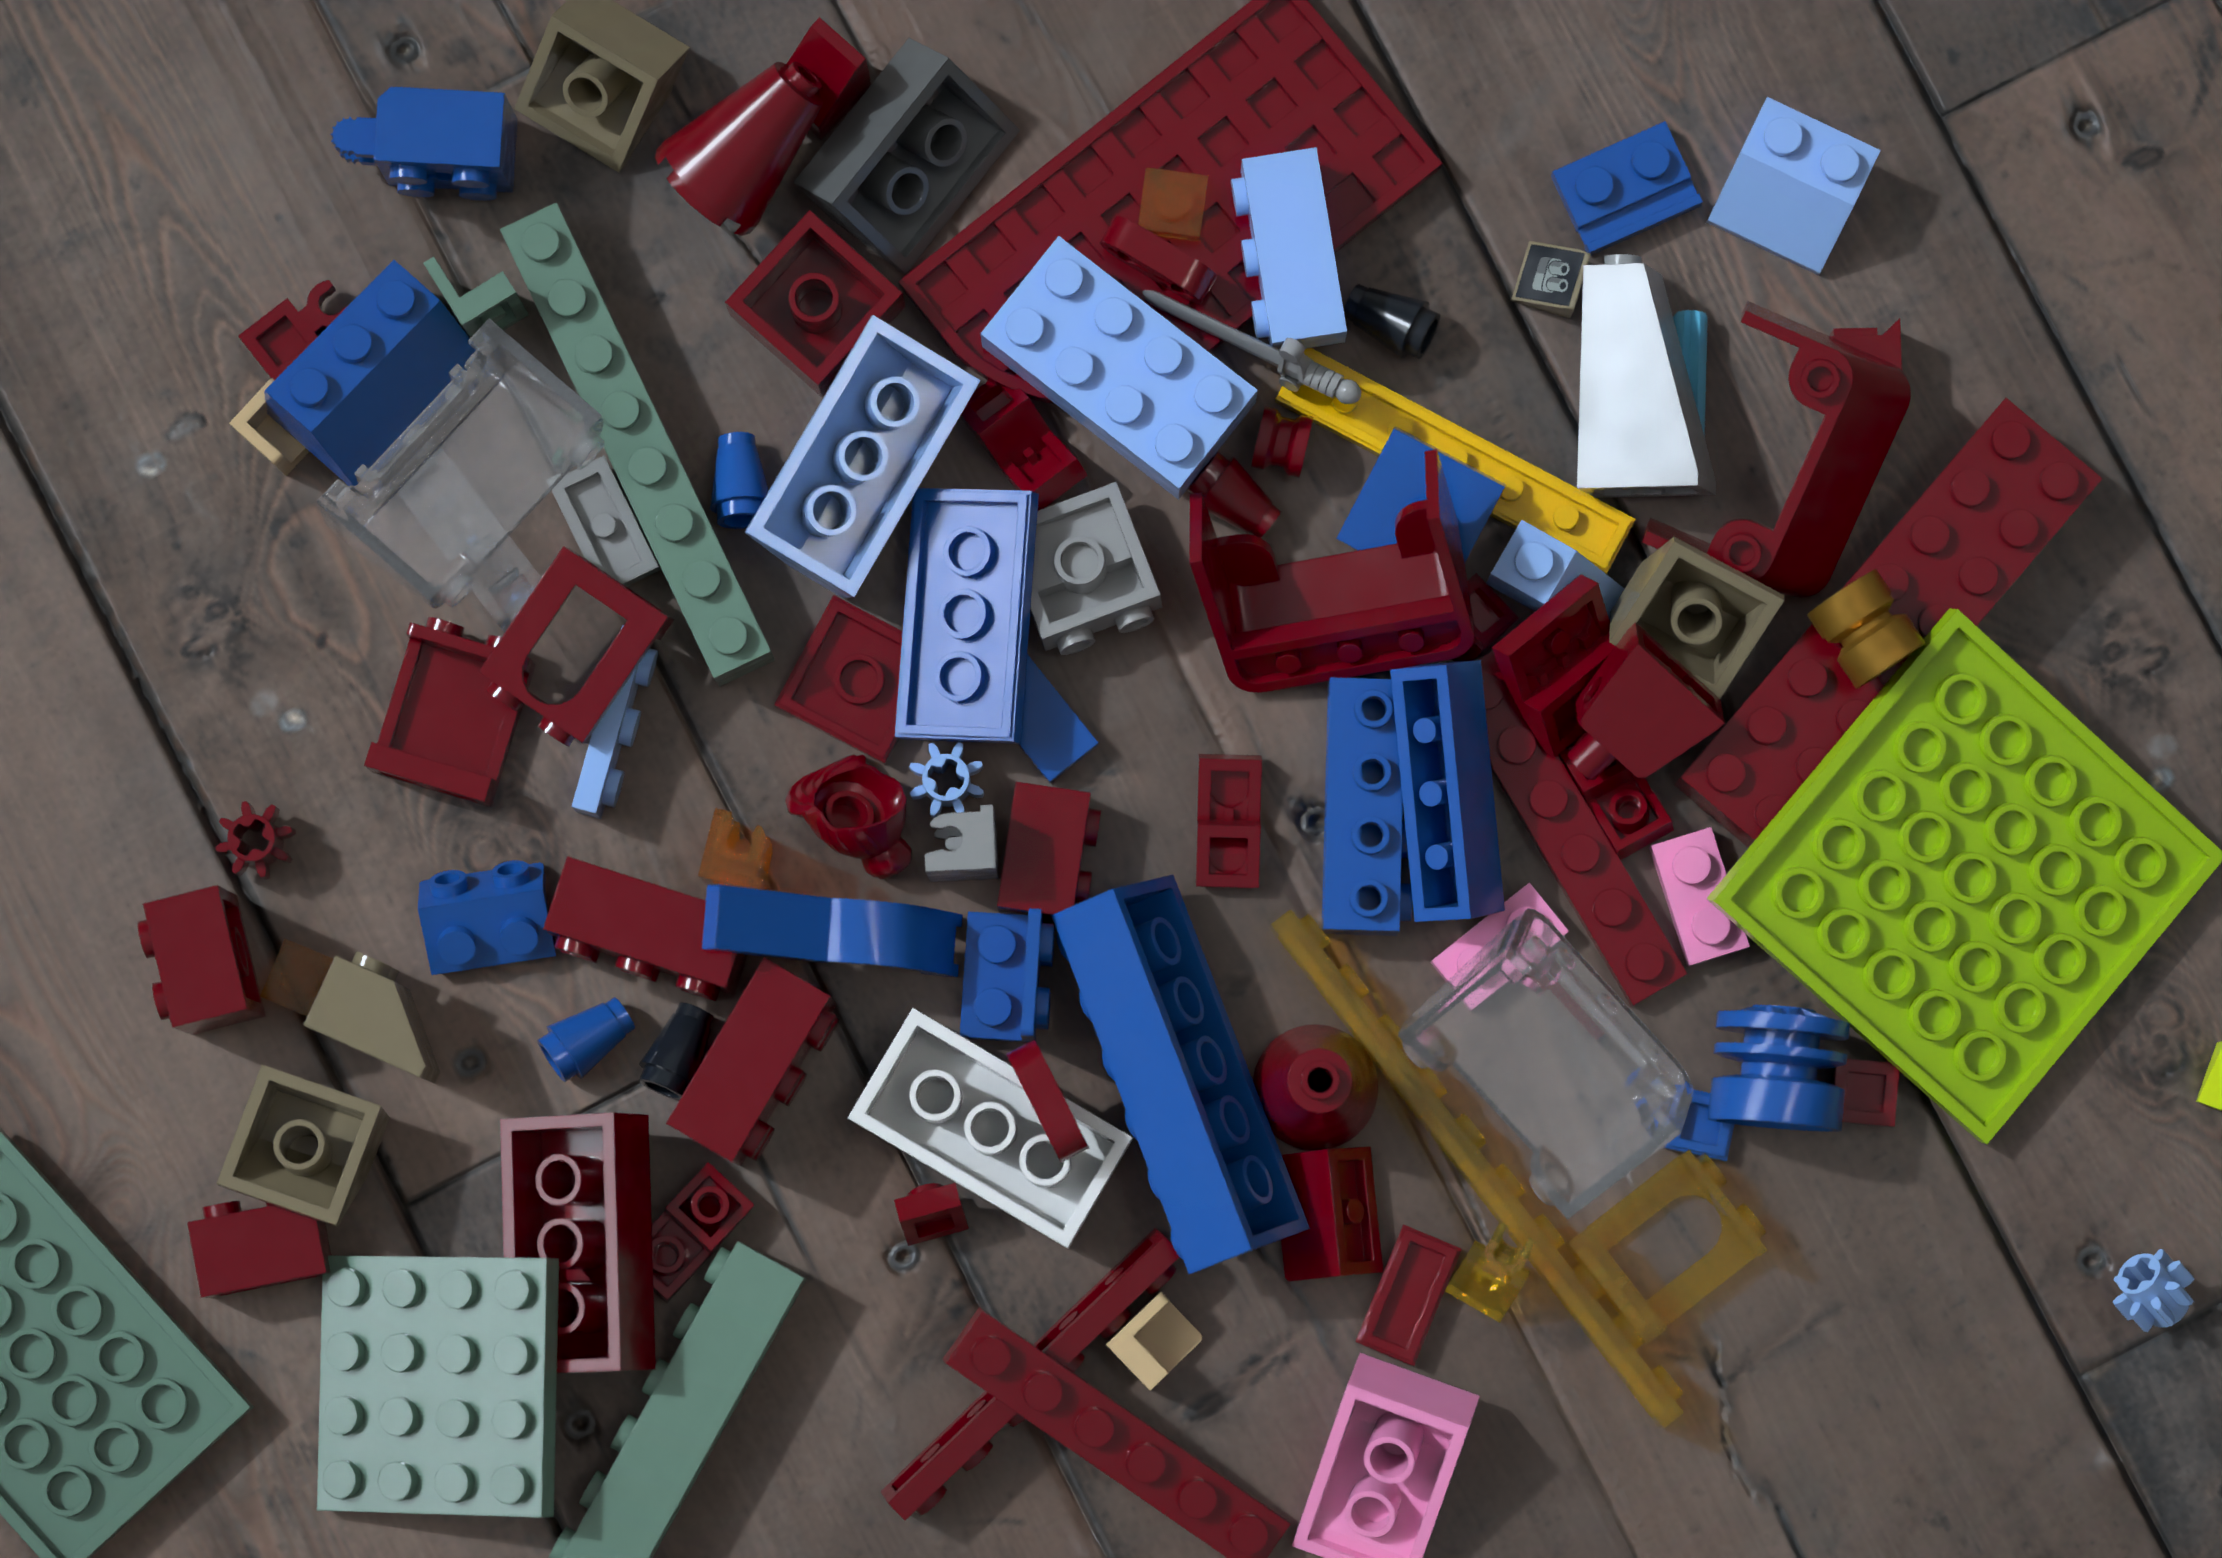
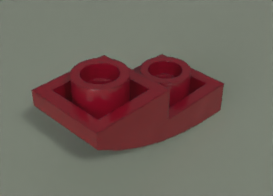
(1622, 805)
(694, 1228)

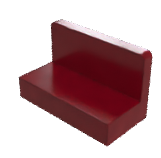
(1341, 1211)

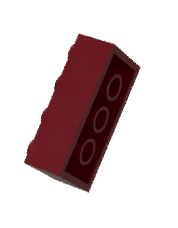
(584, 1196)

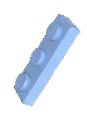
(599, 779)

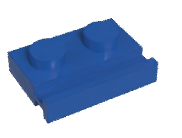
(1626, 188)

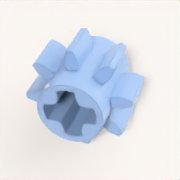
(939, 764)
(2153, 1290)

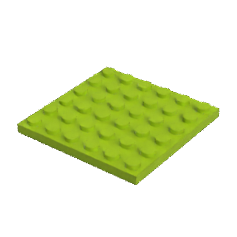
(1967, 876)

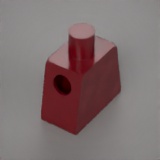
(1641, 709)

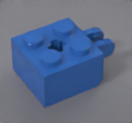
(436, 141)

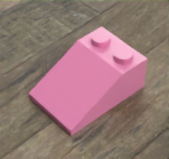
(1385, 1464)

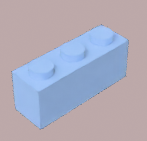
(1290, 249)

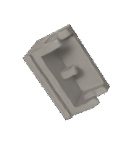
(971, 847)

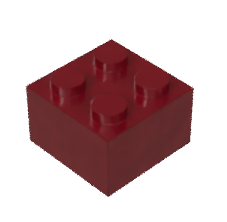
(813, 301)
(201, 960)

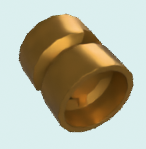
(1866, 629)

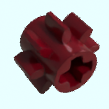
(270, 832)

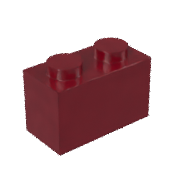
(1047, 849)
(255, 1248)

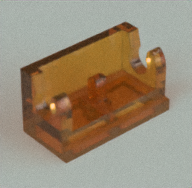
(733, 866)

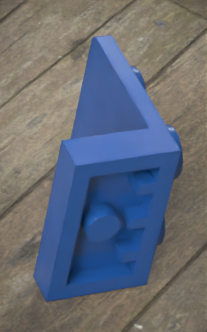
(1004, 975)

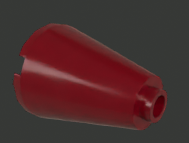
(743, 145)
(1308, 1117)

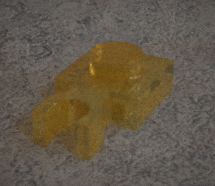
(1491, 1275)

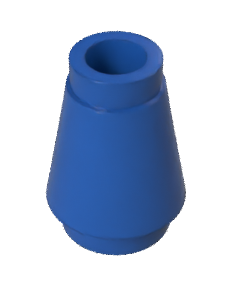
(737, 481)
(585, 1038)

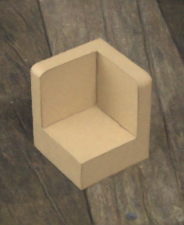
(267, 435)
(1155, 1341)

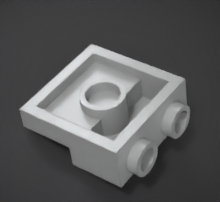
(1089, 571)

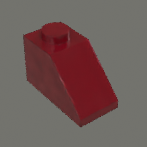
(839, 70)

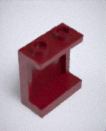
(442, 720)

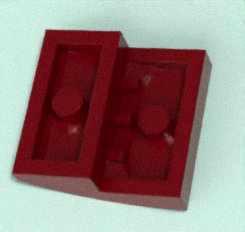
(1554, 659)

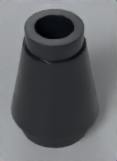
(1393, 320)
(677, 1052)

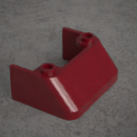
(1862, 412)
(1339, 610)

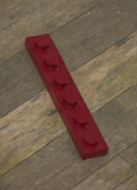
(1576, 848)
(1095, 1314)
(1114, 1439)

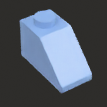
(1540, 566)

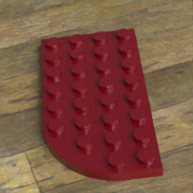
(1247, 90)

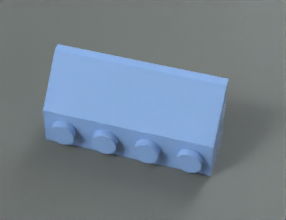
(861, 458)

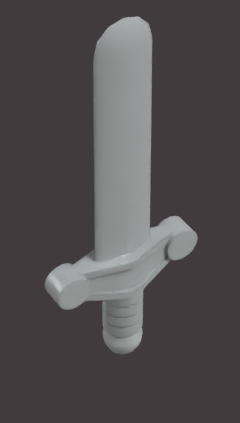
(1292, 363)

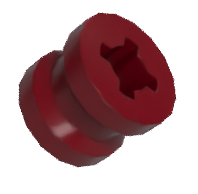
(1282, 442)

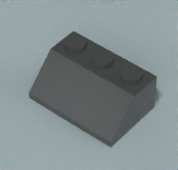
(907, 154)

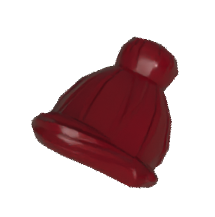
(855, 813)

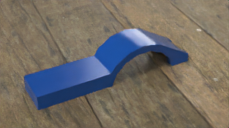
(830, 929)

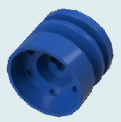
(1779, 1070)

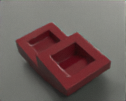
(1228, 820)

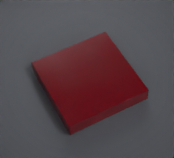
(848, 680)

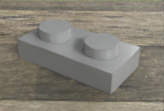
(604, 523)

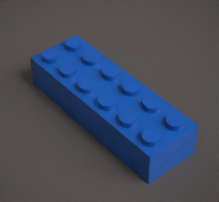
(1179, 1072)

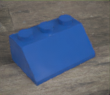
(369, 373)

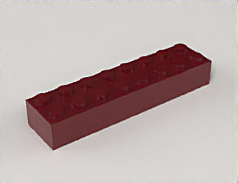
(1949, 551)

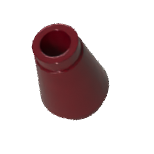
(1235, 496)

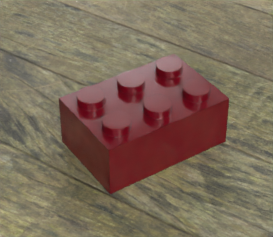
(641, 926)
(755, 1064)

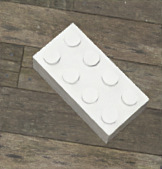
(977, 1127)

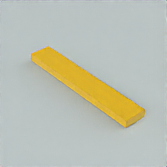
(1529, 492)

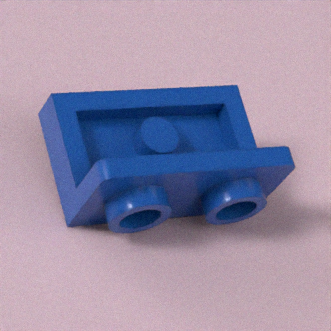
(485, 917)

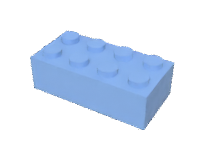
(1118, 367)

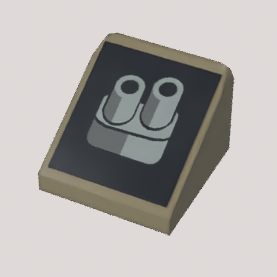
(1550, 278)

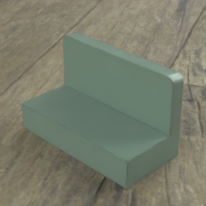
(491, 300)

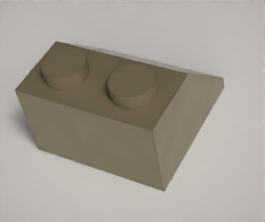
(600, 78)
(1696, 611)
(373, 1014)
(303, 1146)

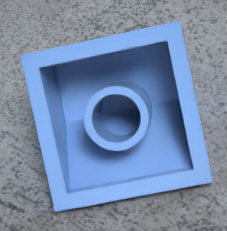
(1793, 186)

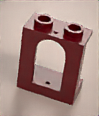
(586, 709)

